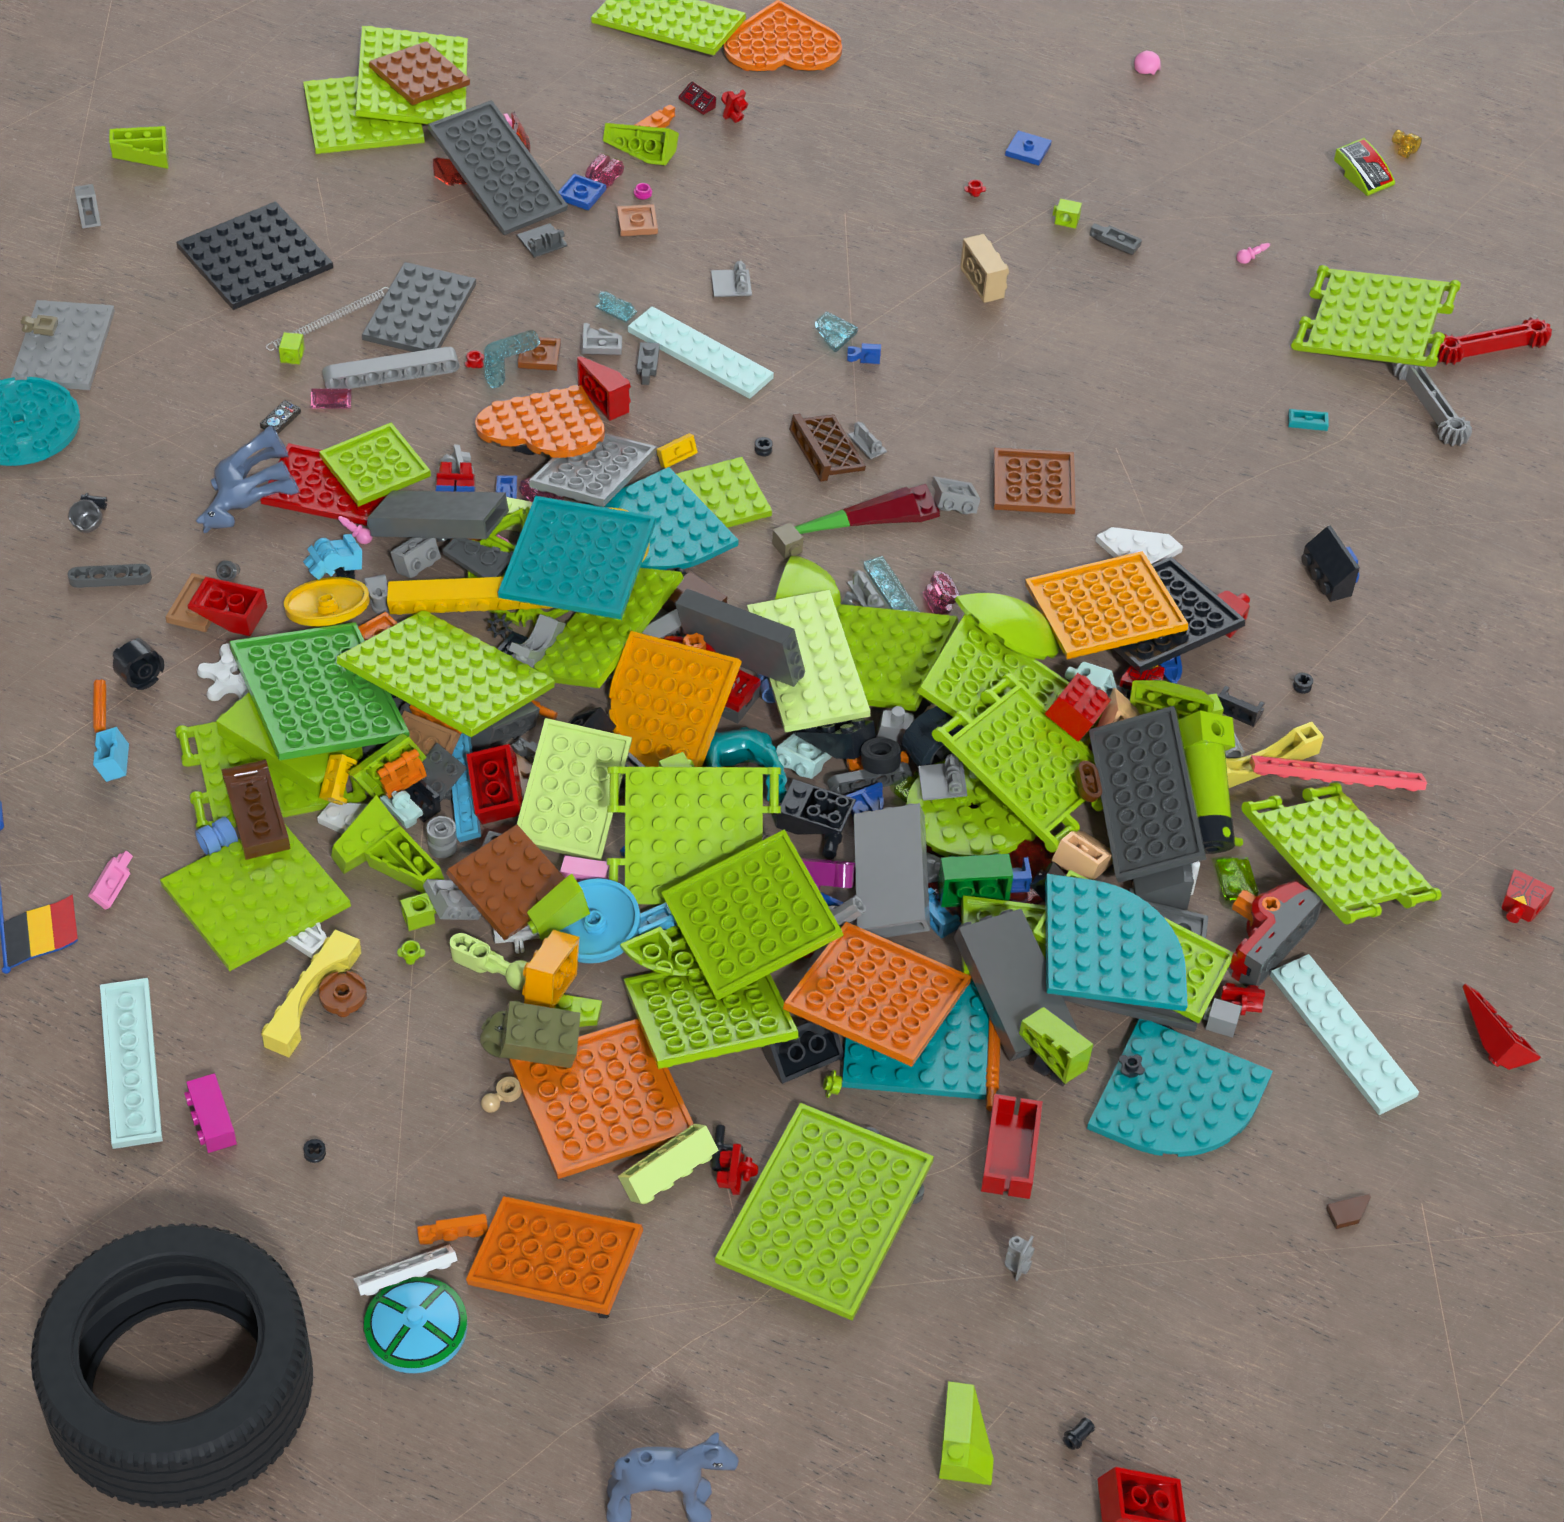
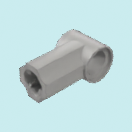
(848, 910)

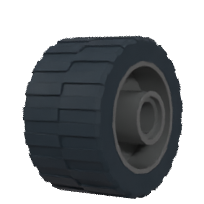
(919, 740)

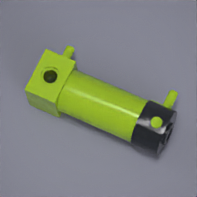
(1205, 742)

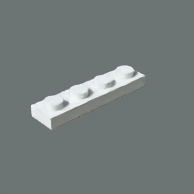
(412, 1267)

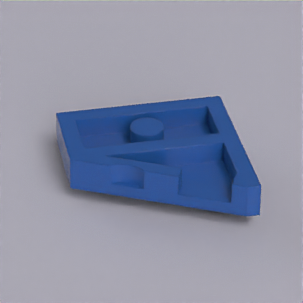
(868, 799)

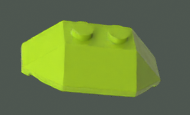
(1160, 694)

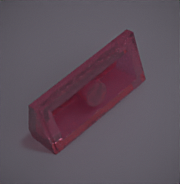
(331, 398)

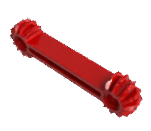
(1530, 332)

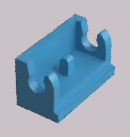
(940, 919)

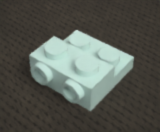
(801, 756)

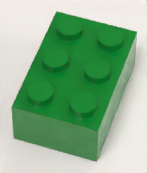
(975, 877)

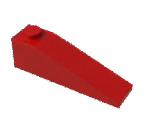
(1496, 1034)

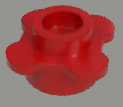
(975, 187)
(474, 359)

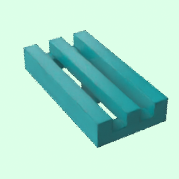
(1308, 419)

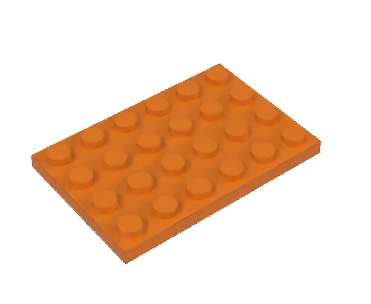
(555, 1255)

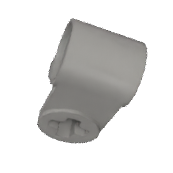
(378, 592)

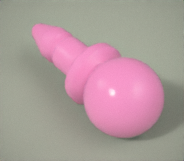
(1244, 256)
(362, 535)

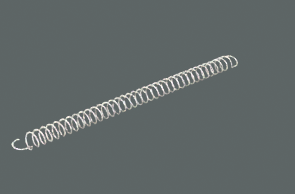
(322, 324)

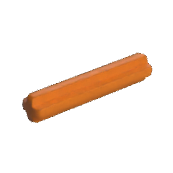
(99, 706)

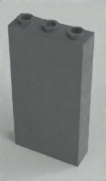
(438, 514)
(734, 632)
(1009, 975)

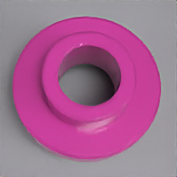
(643, 191)

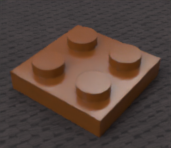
(542, 357)

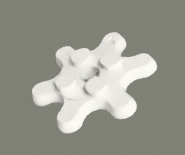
(222, 676)

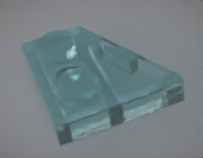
(835, 330)

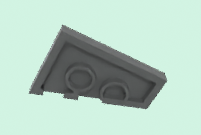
(478, 559)

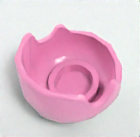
(1147, 62)

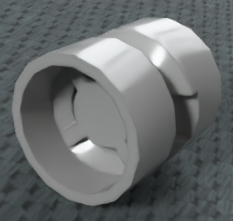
(441, 837)

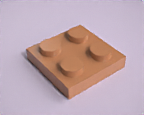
(637, 220)

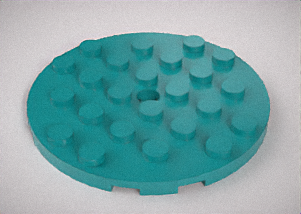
(48, 416)

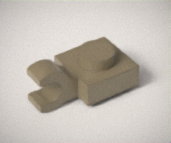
(41, 325)

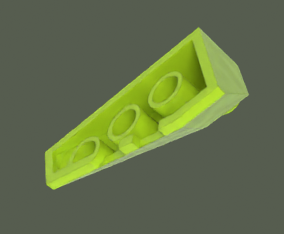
(646, 143)
(965, 1443)

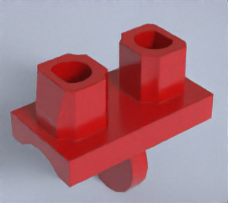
(734, 105)
(1249, 998)
(739, 1168)

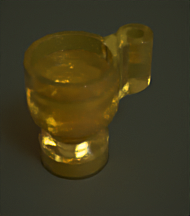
(1409, 143)

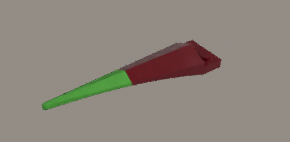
(898, 506)

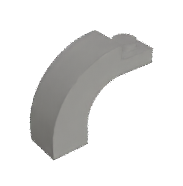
(542, 637)

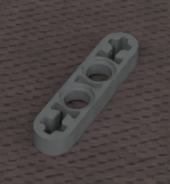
(110, 572)
(846, 784)

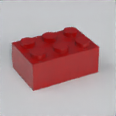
(1078, 706)
(495, 783)

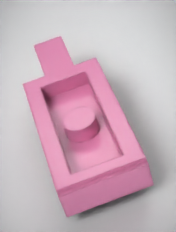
(111, 880)

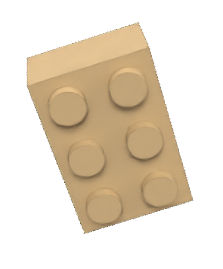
(984, 268)

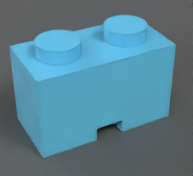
(111, 754)

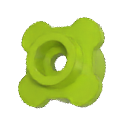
(407, 948)
(832, 1084)

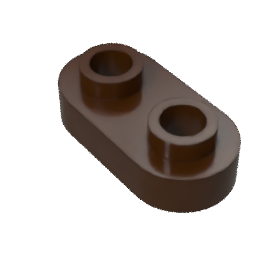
(1088, 781)

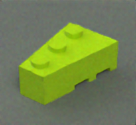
(403, 860)
(1057, 1044)

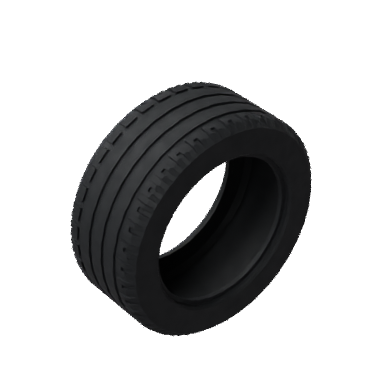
(153, 1275)

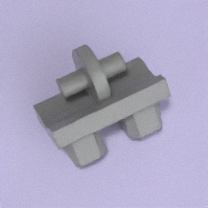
(456, 458)

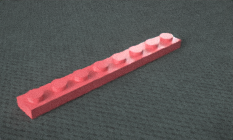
(1335, 772)

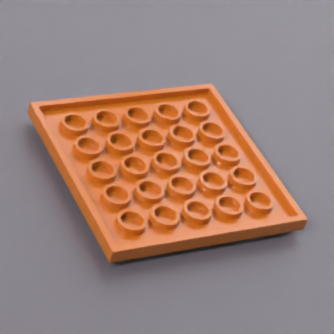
(878, 993)
(604, 1104)

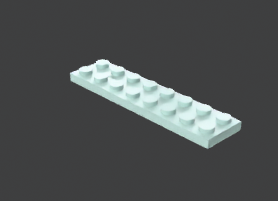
(701, 352)
(1344, 1034)
(130, 1063)

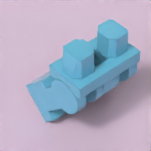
(330, 555)

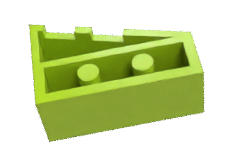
(140, 145)
(364, 832)

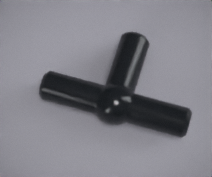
(719, 1141)

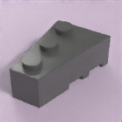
(507, 728)

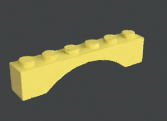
(1296, 745)
(336, 955)

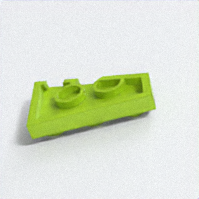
(588, 1008)

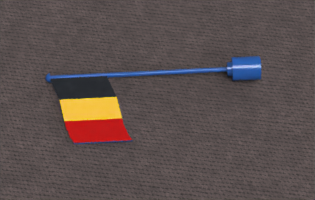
(36, 930)

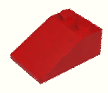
(604, 388)
(229, 605)
(1140, 1497)

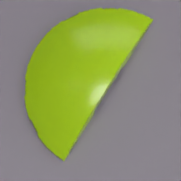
(806, 577)
(1013, 622)
(663, 952)

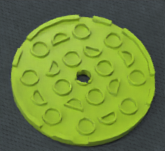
(963, 831)

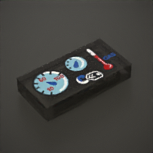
(281, 416)

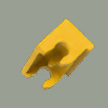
(336, 778)

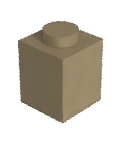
(787, 541)

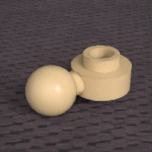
(491, 1102)

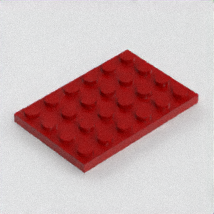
(319, 489)

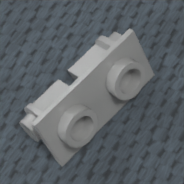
(866, 441)
(864, 591)
(1019, 1255)

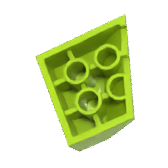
(365, 772)

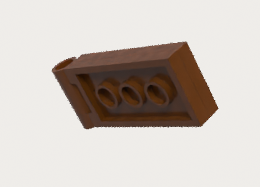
(256, 809)

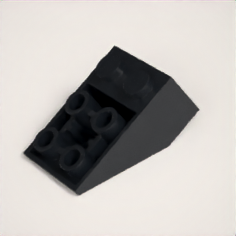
(840, 739)
(813, 810)

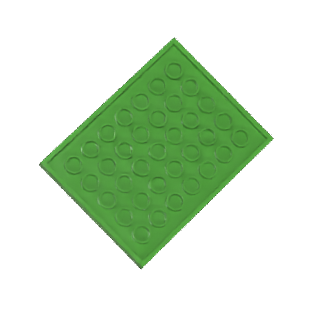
(310, 699)

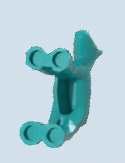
(746, 747)

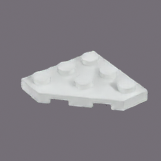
(1126, 541)

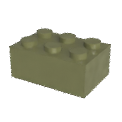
(540, 1034)

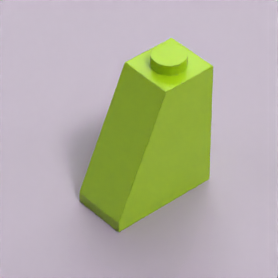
(558, 908)

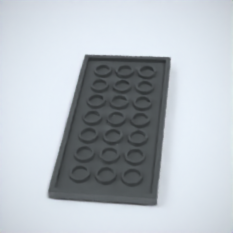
(497, 167)
(1147, 794)

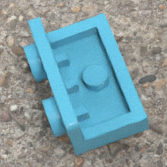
(655, 918)

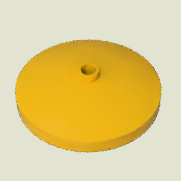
(326, 601)

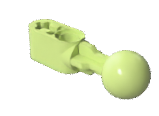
(478, 957)

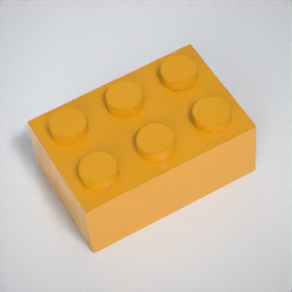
(551, 970)

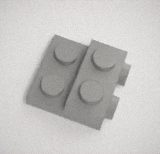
(955, 495)
(450, 901)

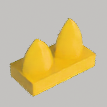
(677, 450)

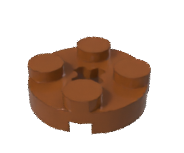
(344, 1004)

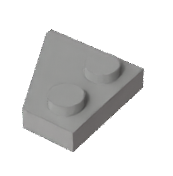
(601, 341)

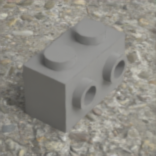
(415, 556)

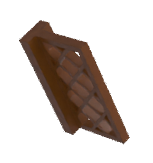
(813, 448)

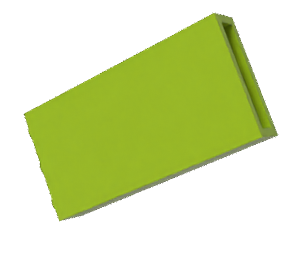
(245, 729)

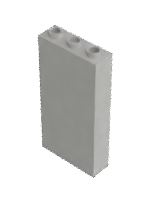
(892, 870)

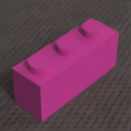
(210, 1113)

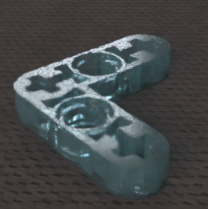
(524, 342)

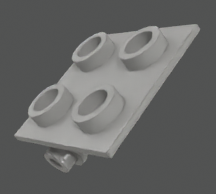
(732, 282)
(943, 780)

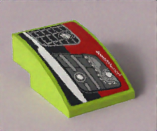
(1364, 167)

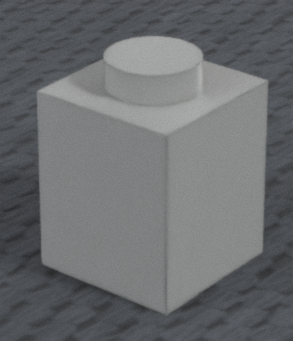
(1222, 1017)

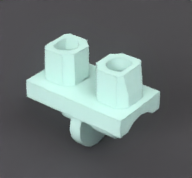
(402, 808)

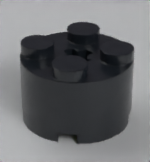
(137, 664)

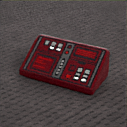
(698, 98)

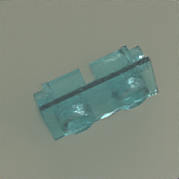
(617, 308)

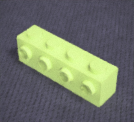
(668, 1164)

